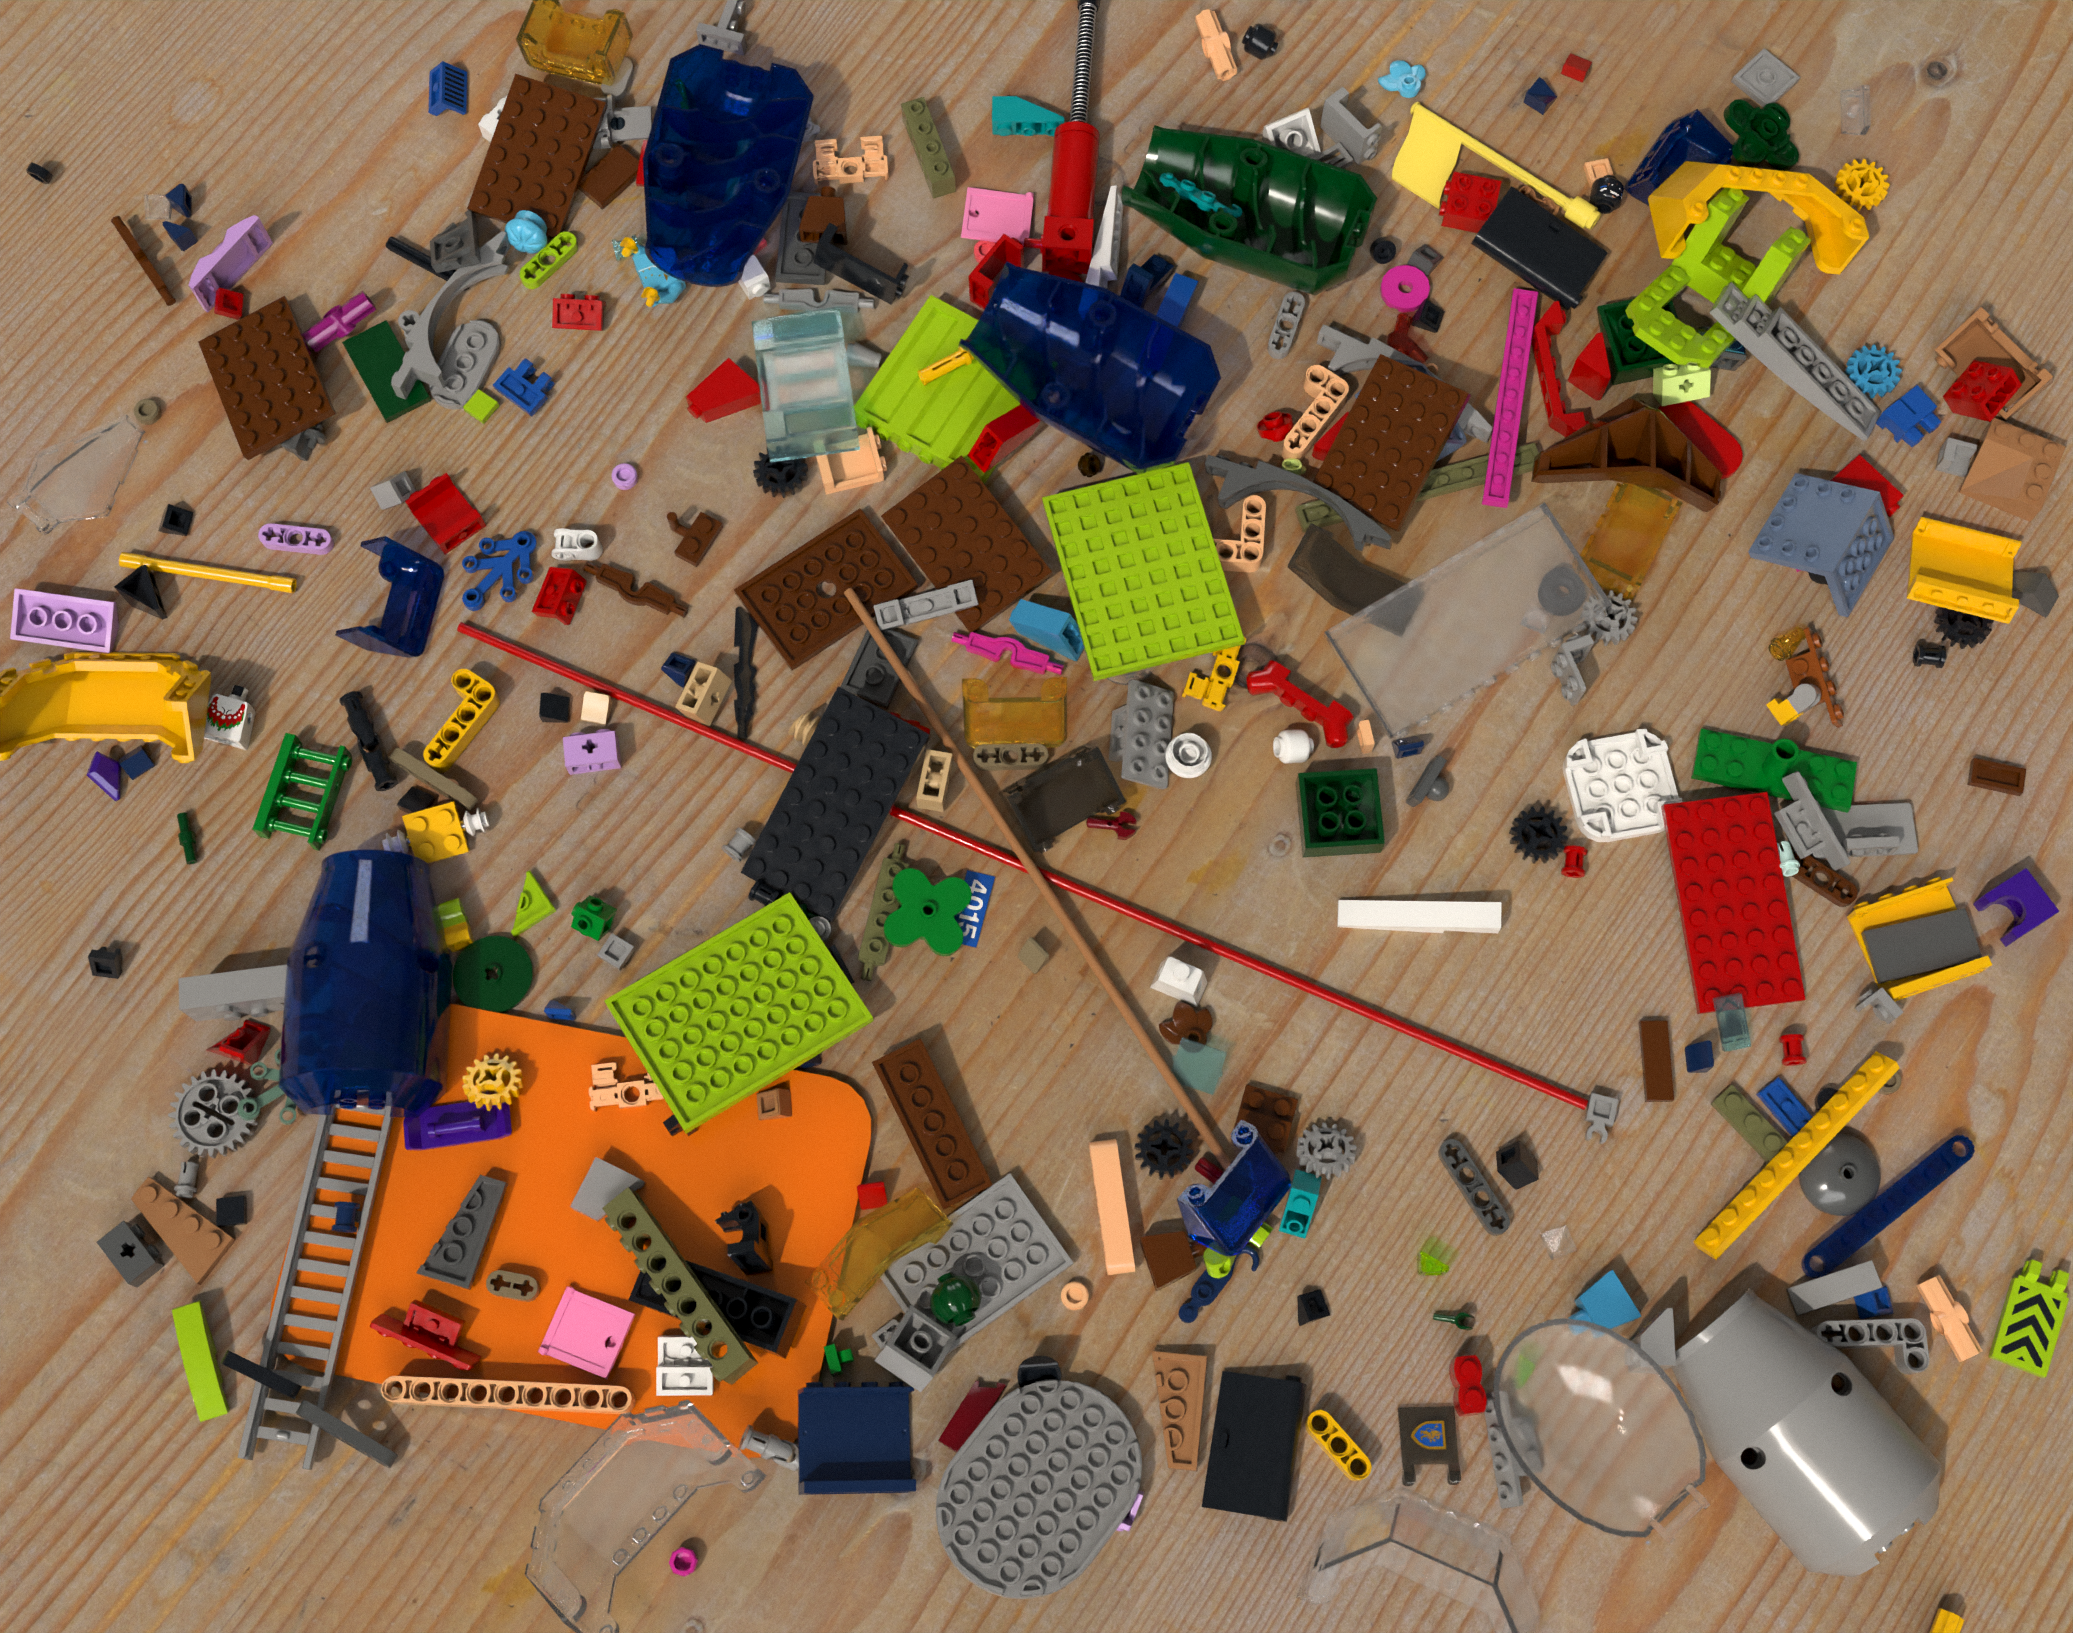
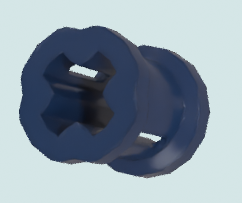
(345, 1217)

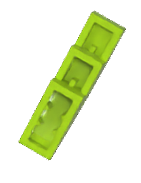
(200, 1360)

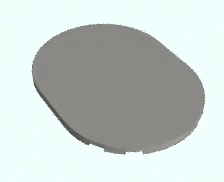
(1038, 1489)

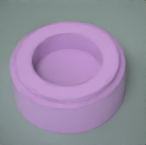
(624, 476)

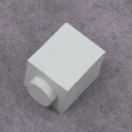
(754, 279)

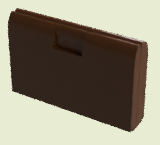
(609, 176)

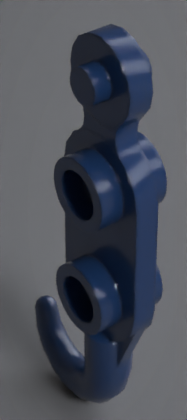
(1208, 1288)

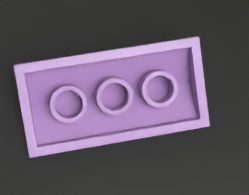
(64, 620)

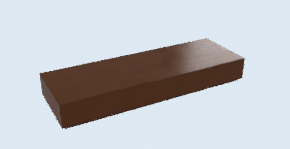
(1656, 1061)

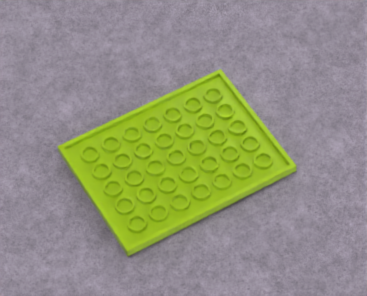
(738, 1012)

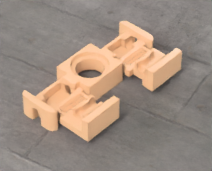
(830, 170)
(606, 1088)

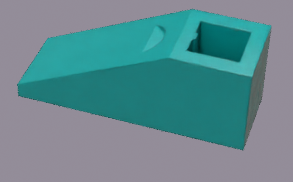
(1019, 117)

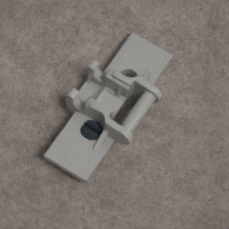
(622, 124)

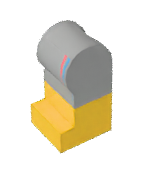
(1802, 700)

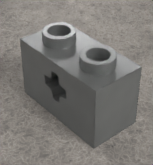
(118, 1246)

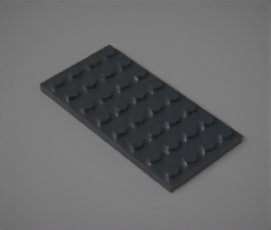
(836, 803)

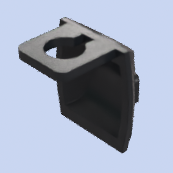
(1037, 1369)

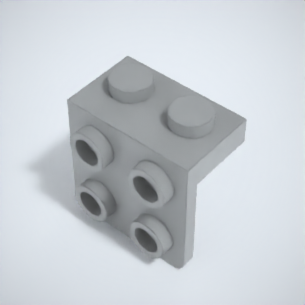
(1565, 666)

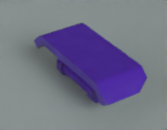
(456, 1126)

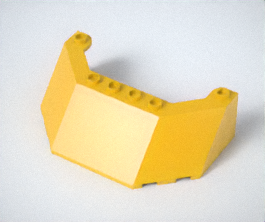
(1831, 224)
(104, 699)

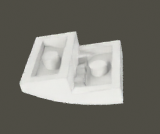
(682, 1368)

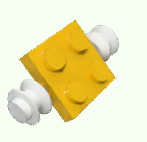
(436, 832)

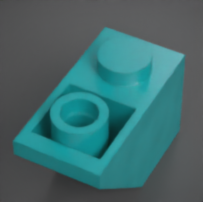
(1300, 1203)

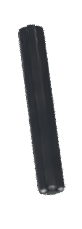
(416, 257)

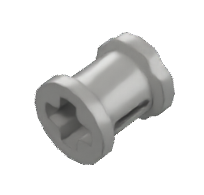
(407, 321)
(738, 844)

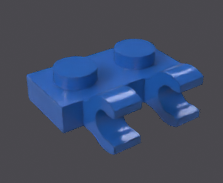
(521, 392)

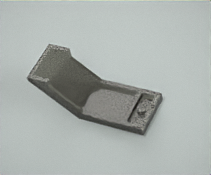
(1337, 574)

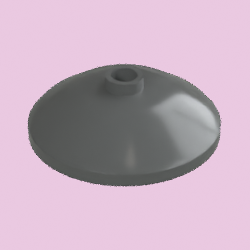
(1825, 1182)

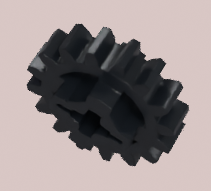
(784, 481)
(1965, 633)
(1527, 828)
(1152, 1148)

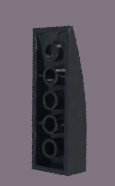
(756, 1313)

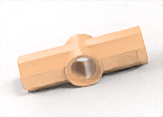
(1216, 45)
(1949, 1318)

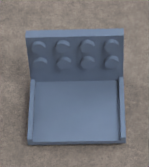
(1829, 533)

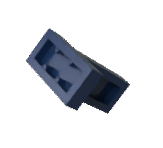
(1145, 279)

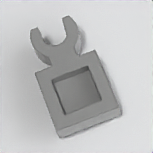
(1601, 1113)

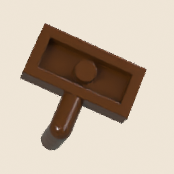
(696, 539)

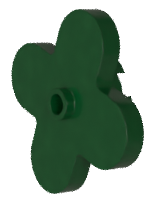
(1761, 135)

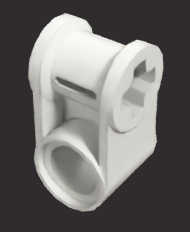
(571, 545)

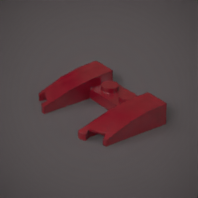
(970, 1414)

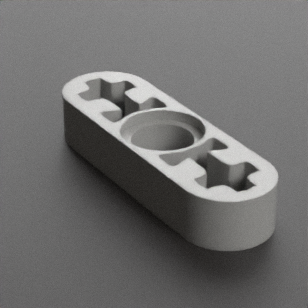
(1284, 315)

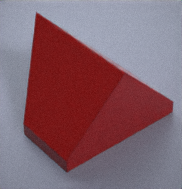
(244, 1043)

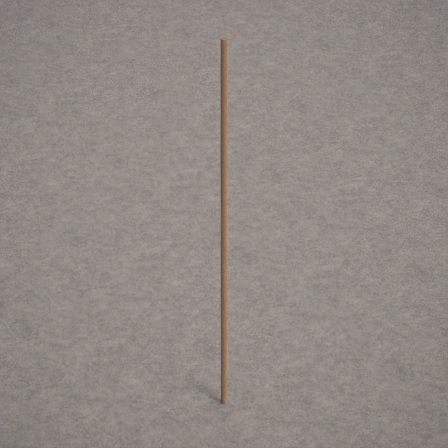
(1040, 881)

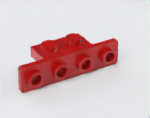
(429, 1331)

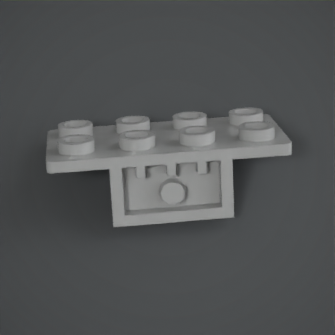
(1142, 734)
(1873, 830)

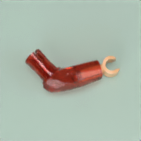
(1401, 342)

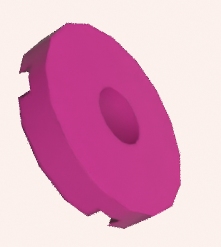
(1407, 276)

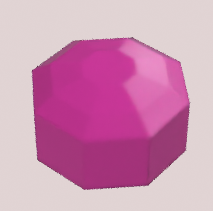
(683, 1561)

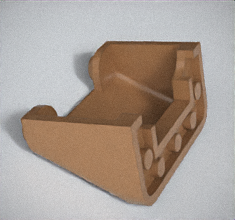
(1985, 342)

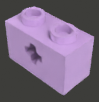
(604, 756)

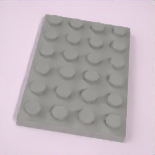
(993, 1241)

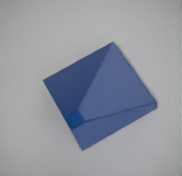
(556, 1010)

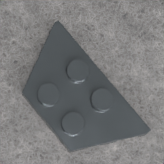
(456, 246)

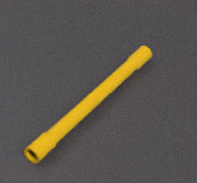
(273, 582)

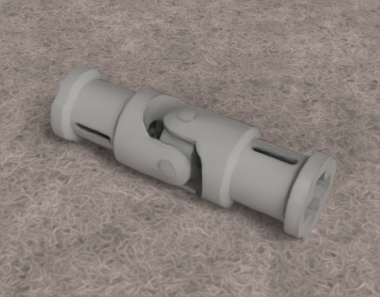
(770, 1447)

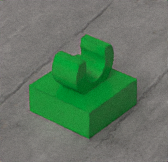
(836, 1359)

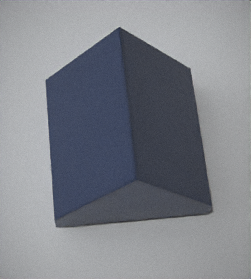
(180, 200)
(136, 762)

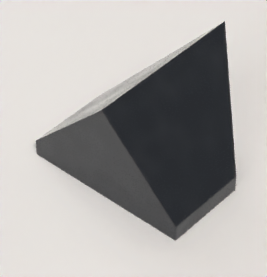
(142, 592)

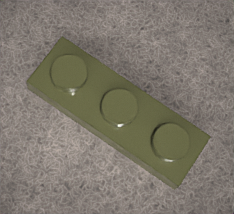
(1749, 1123)

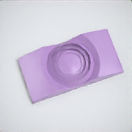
(229, 260)

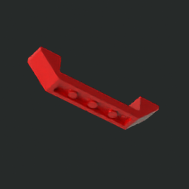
(1548, 325)

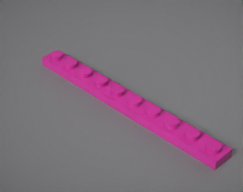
(1510, 398)

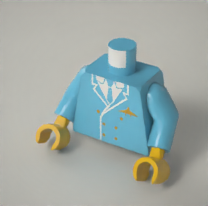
(657, 285)

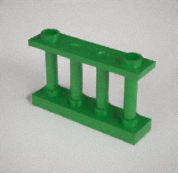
(284, 774)

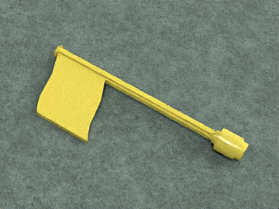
(1432, 153)

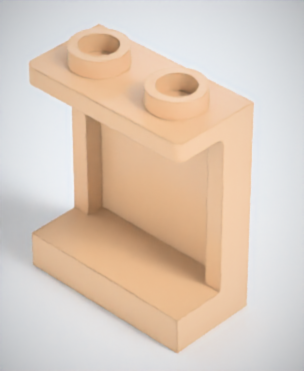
(853, 468)

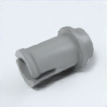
(187, 1180)

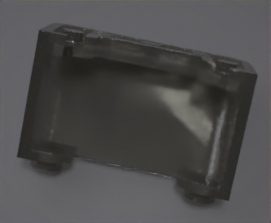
(1062, 796)

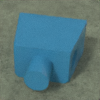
(1606, 1303)

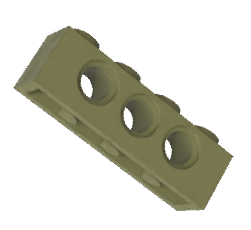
(928, 147)

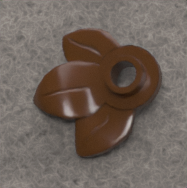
(1186, 1023)

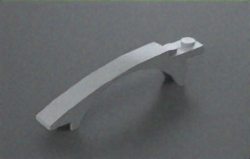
(1355, 355)
(420, 360)

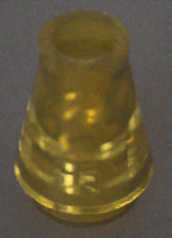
(1786, 644)

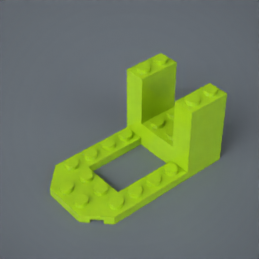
(1707, 270)

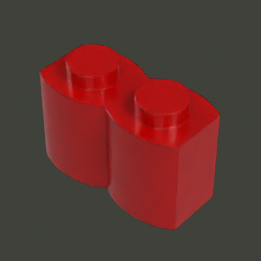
(1469, 1394)

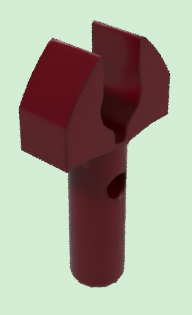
(1115, 825)

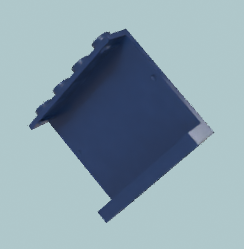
(854, 1439)

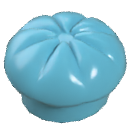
(527, 232)

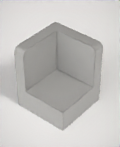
(1955, 457)
(393, 490)

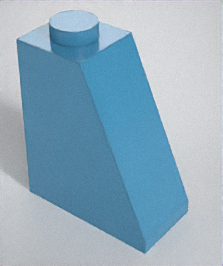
(1048, 627)

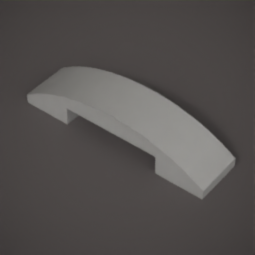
(926, 605)

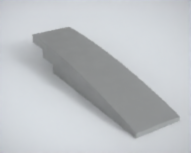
(1795, 359)

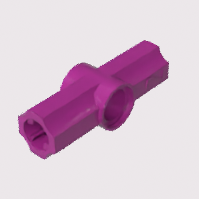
(339, 321)

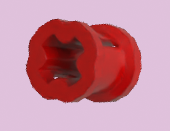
(1574, 861)
(1792, 1049)

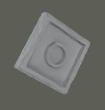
(1765, 78)

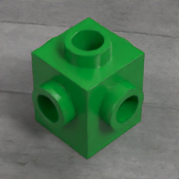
(593, 917)

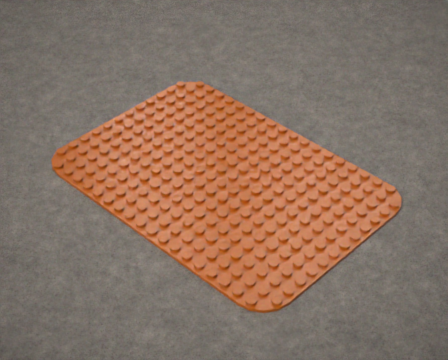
(792, 1168)

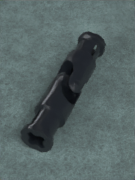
(362, 726)

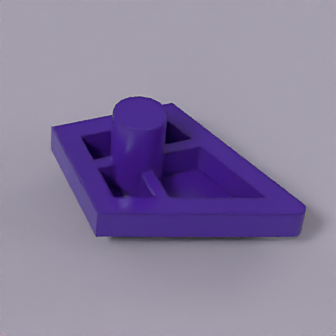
(106, 774)

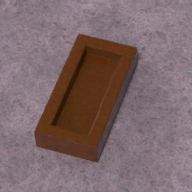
(1996, 777)

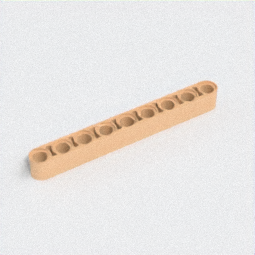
(495, 1392)

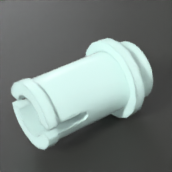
(1787, 860)

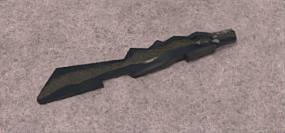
(743, 672)

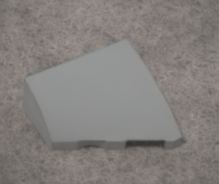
(601, 1186)

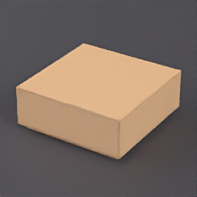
(1597, 169)
(1365, 736)

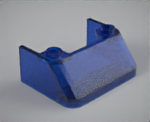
(409, 605)

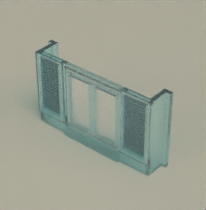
(805, 385)

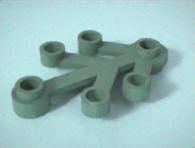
(268, 1096)

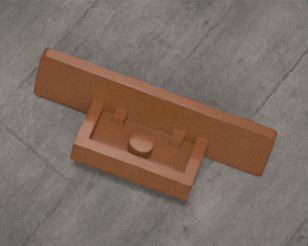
(1812, 669)

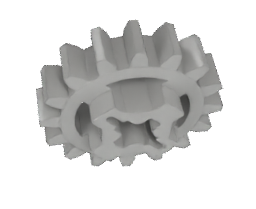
(1609, 629)
(1326, 1151)

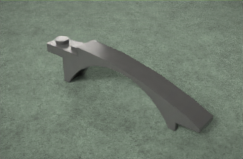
(1244, 481)

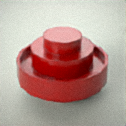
(1275, 426)

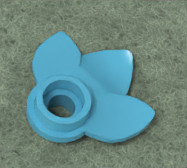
(1403, 78)

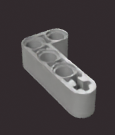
(1894, 1338)

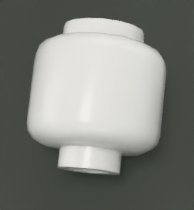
(1293, 746)

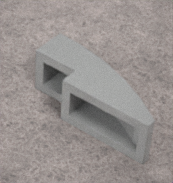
(1834, 1288)

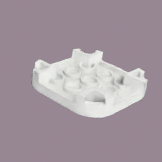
(1619, 785)

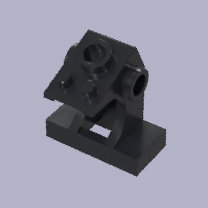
(752, 1250)

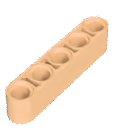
(1112, 1207)

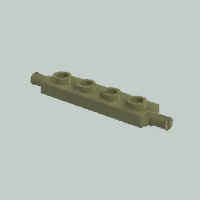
(874, 944)

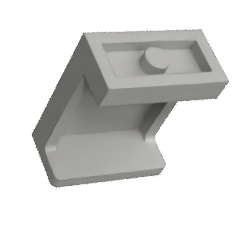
(1346, 129)

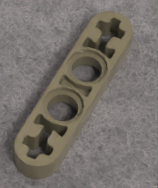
(433, 779)

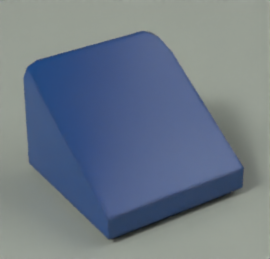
(1874, 1303)

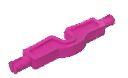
(1021, 657)

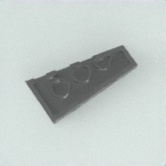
(466, 1235)

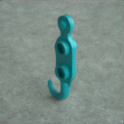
(1204, 199)

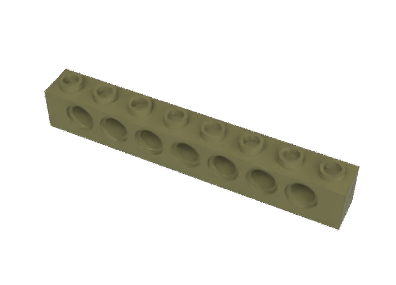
(738, 1357)

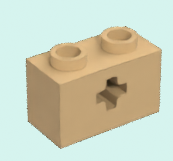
(703, 693)
(934, 780)

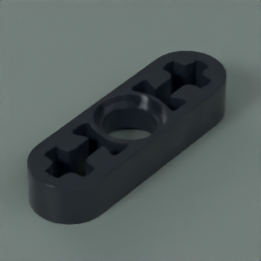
(261, 1374)

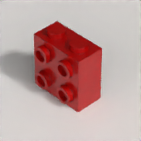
(1469, 201)
(1982, 390)

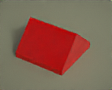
(1592, 369)

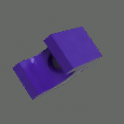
(2025, 901)

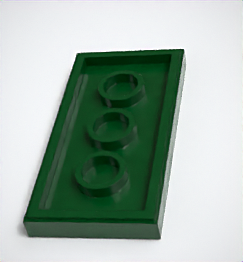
(377, 358)

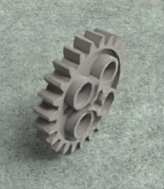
(201, 1136)

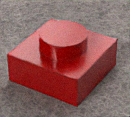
(228, 303)

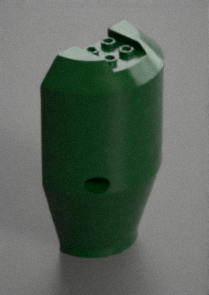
(1296, 215)

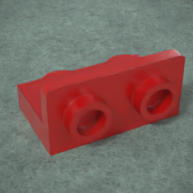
(577, 313)
(559, 594)

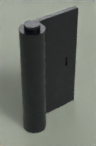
(1539, 248)
(1262, 1447)

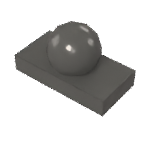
(1430, 784)

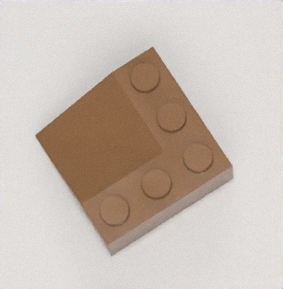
(2012, 469)

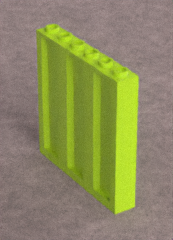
(947, 413)

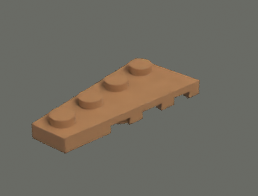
(184, 1230)
(1181, 1399)

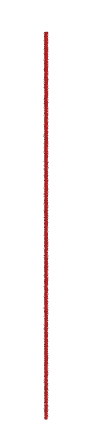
(1050, 877)

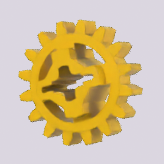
(1873, 189)
(491, 1082)

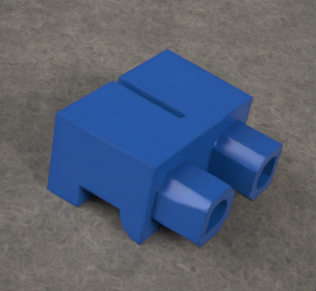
(1909, 413)

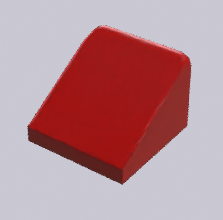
(1576, 67)
(872, 1195)

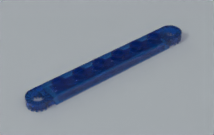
(1887, 1206)

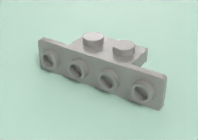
(1807, 825)
(1504, 1463)

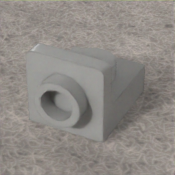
(1882, 1004)

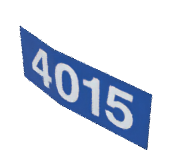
(972, 918)

